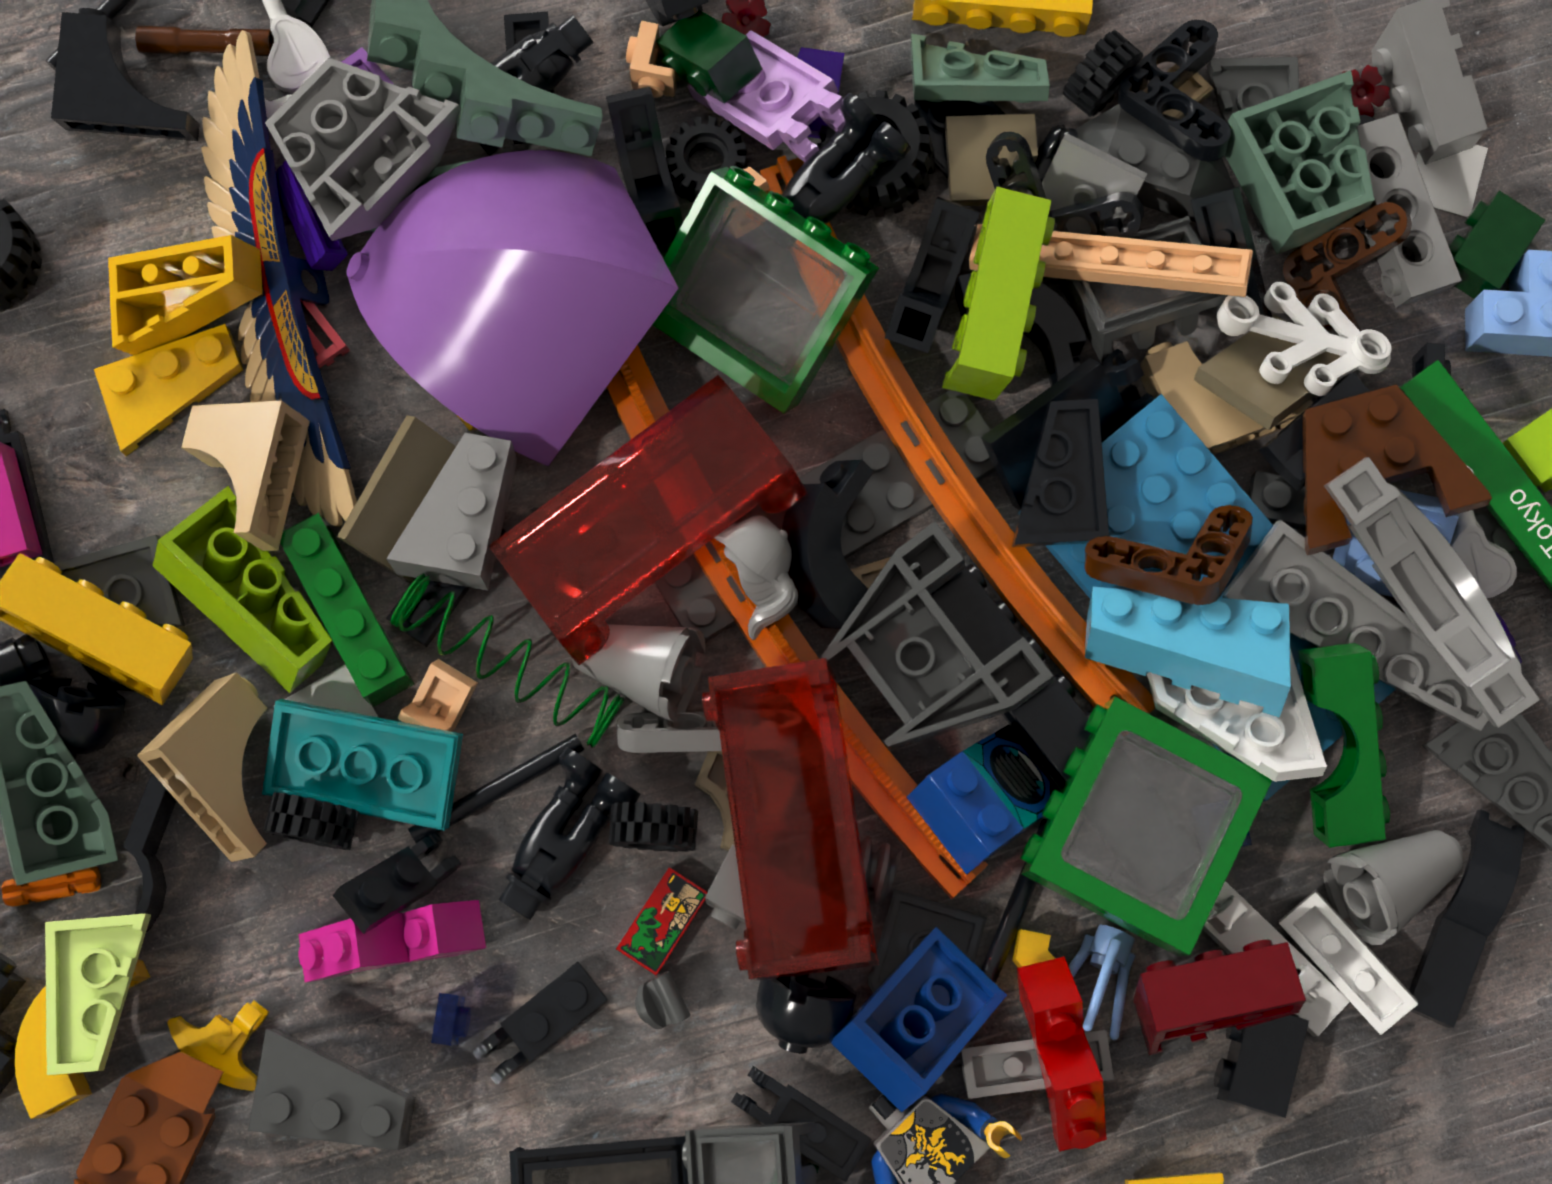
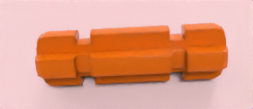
(51, 888)

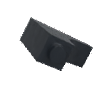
(95, 88)

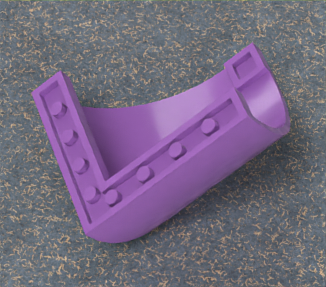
(514, 291)

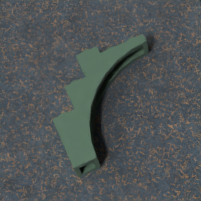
(490, 100)

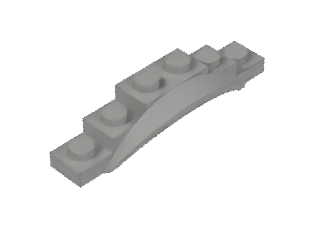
(1434, 590)

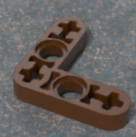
(1323, 279)
(1109, 560)

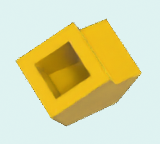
(1031, 948)

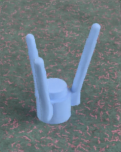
(1109, 953)

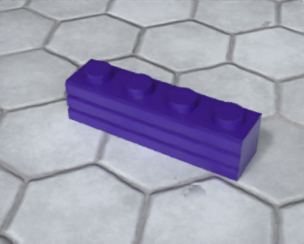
(318, 247)

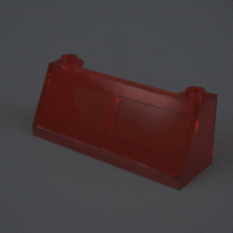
(644, 514)
(792, 821)

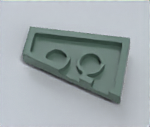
(973, 77)

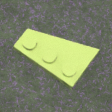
(87, 987)

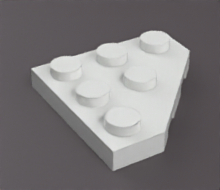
(1270, 744)

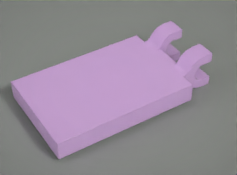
(780, 100)

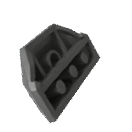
(1172, 173)

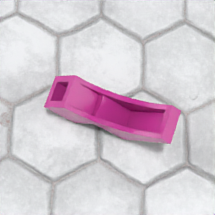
(404, 938)

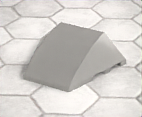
(359, 144)

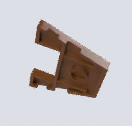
(1397, 441)

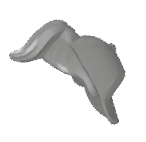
(763, 567)

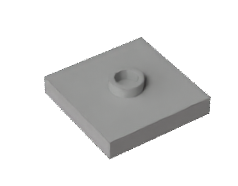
(1087, 173)

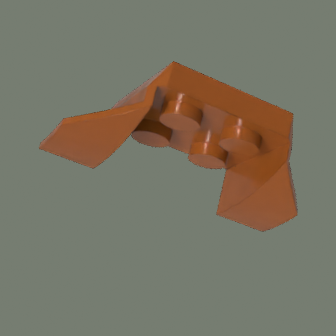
(153, 1124)

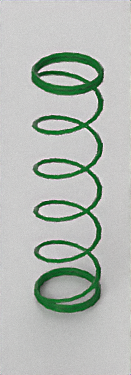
(413, 596)

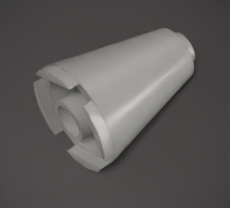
(650, 666)
(1391, 881)

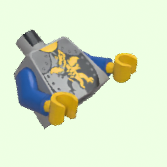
(933, 1139)

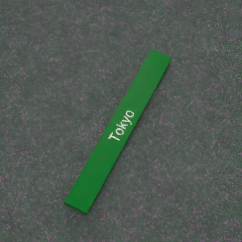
(1515, 499)

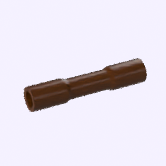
(176, 40)

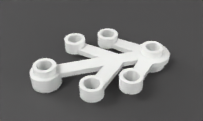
(1360, 351)

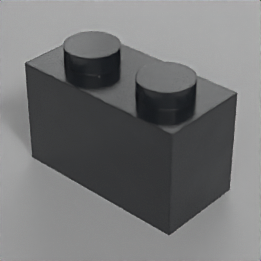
(1262, 1065)

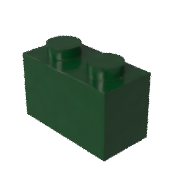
(709, 56)
(1493, 243)

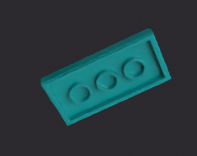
(363, 763)

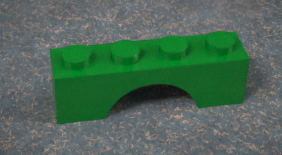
(345, 610)
(1350, 802)

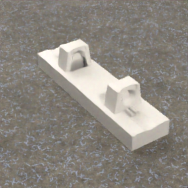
(1237, 923)

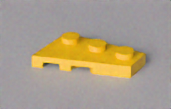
(159, 383)

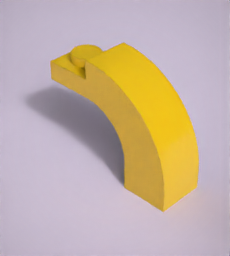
(41, 1092)

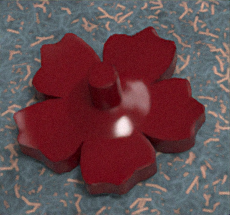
(747, 16)
(1366, 91)

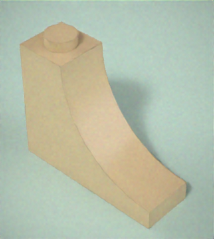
(1217, 424)
(262, 454)
(202, 759)

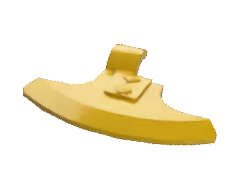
(222, 1043)

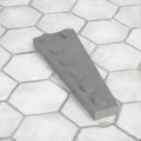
(1338, 608)

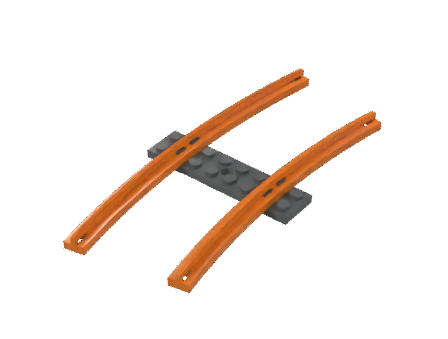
(919, 462)

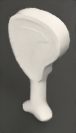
(295, 49)
(1486, 561)

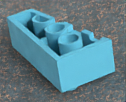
(1217, 646)

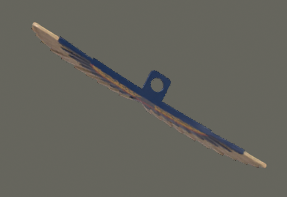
(273, 325)

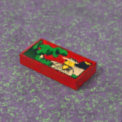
(662, 921)

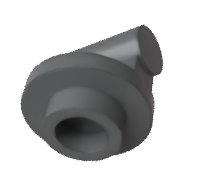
(660, 1002)

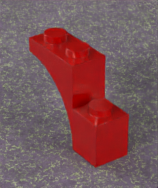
(1064, 1054)

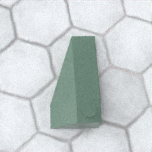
(46, 804)

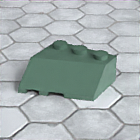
(1301, 161)

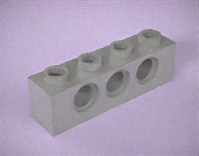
(1403, 185)

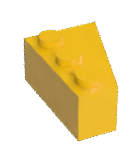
(179, 289)

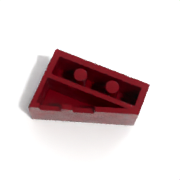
(1217, 993)

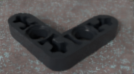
(1165, 95)
(1106, 205)

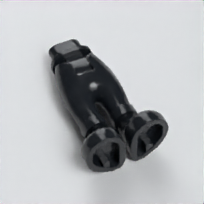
(544, 57)
(813, 186)
(546, 856)

